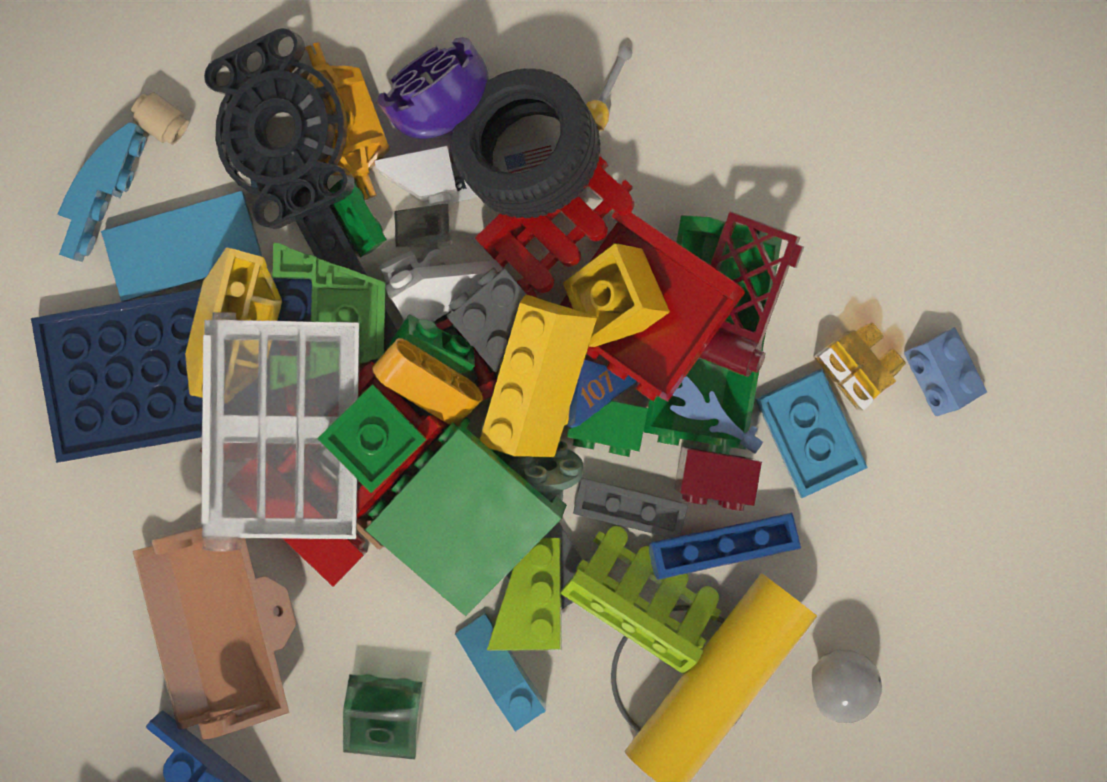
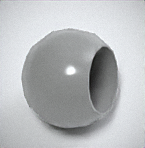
(846, 686)

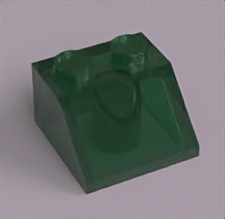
(382, 716)

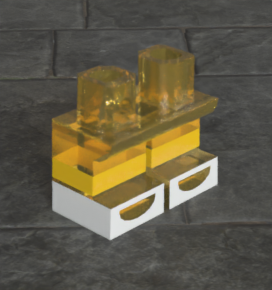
(873, 373)

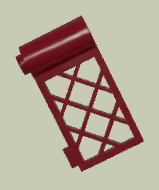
(734, 345)

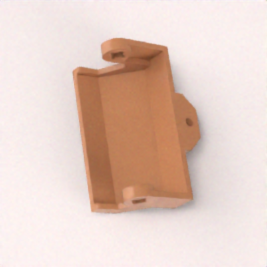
(215, 632)

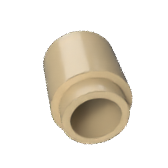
(159, 118)

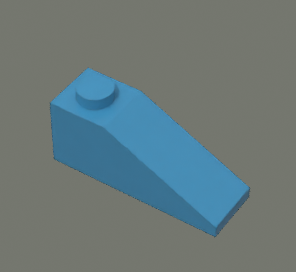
(501, 674)

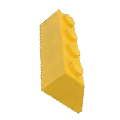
(537, 378)

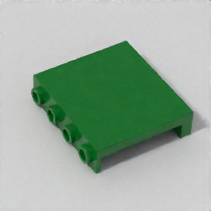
(463, 518)

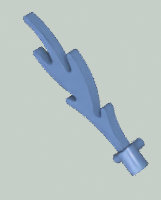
(697, 408)

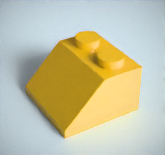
(619, 292)

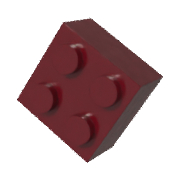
(717, 476)

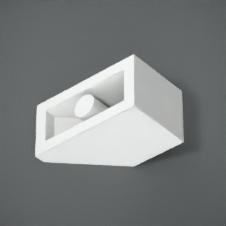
(422, 174)

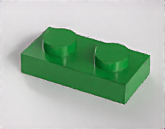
(358, 221)

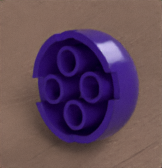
(436, 108)

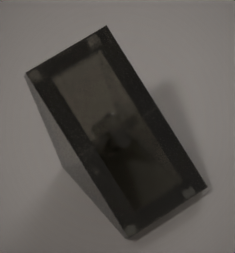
(423, 226)

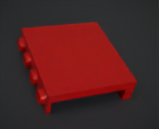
(697, 303)

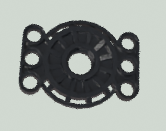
(243, 119)

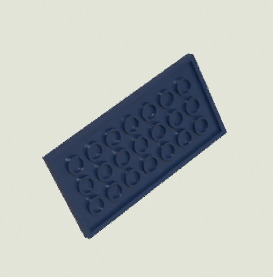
(120, 371)

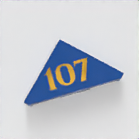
(594, 390)

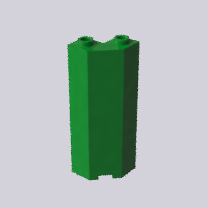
(732, 390)

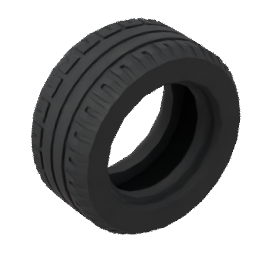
(554, 181)

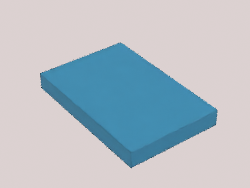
(811, 433)

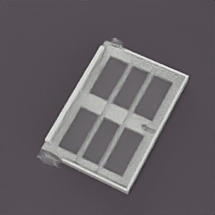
(264, 406)

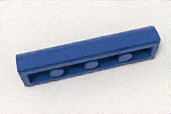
(724, 546)

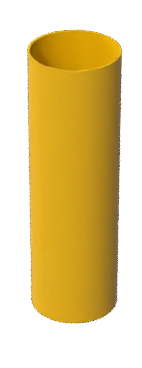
(721, 684)

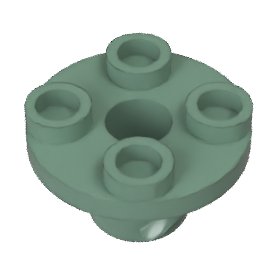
(550, 474)

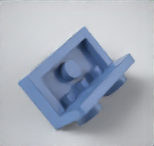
(945, 372)

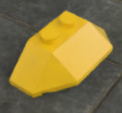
(234, 285)

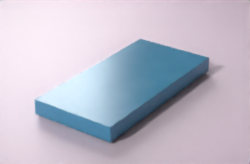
(178, 245)

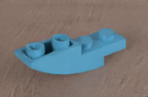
(102, 174)

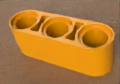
(427, 382)

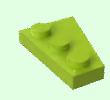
(532, 603)

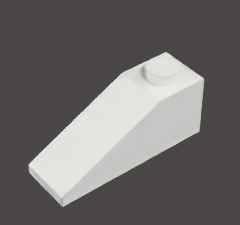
(429, 290)

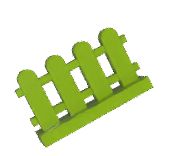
(633, 616)

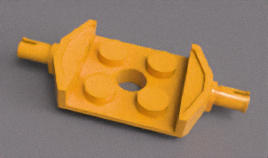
(364, 132)

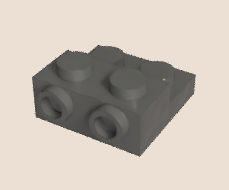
(488, 315)

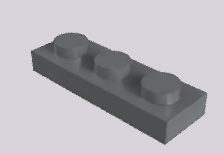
(630, 508)

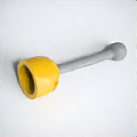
(598, 107)

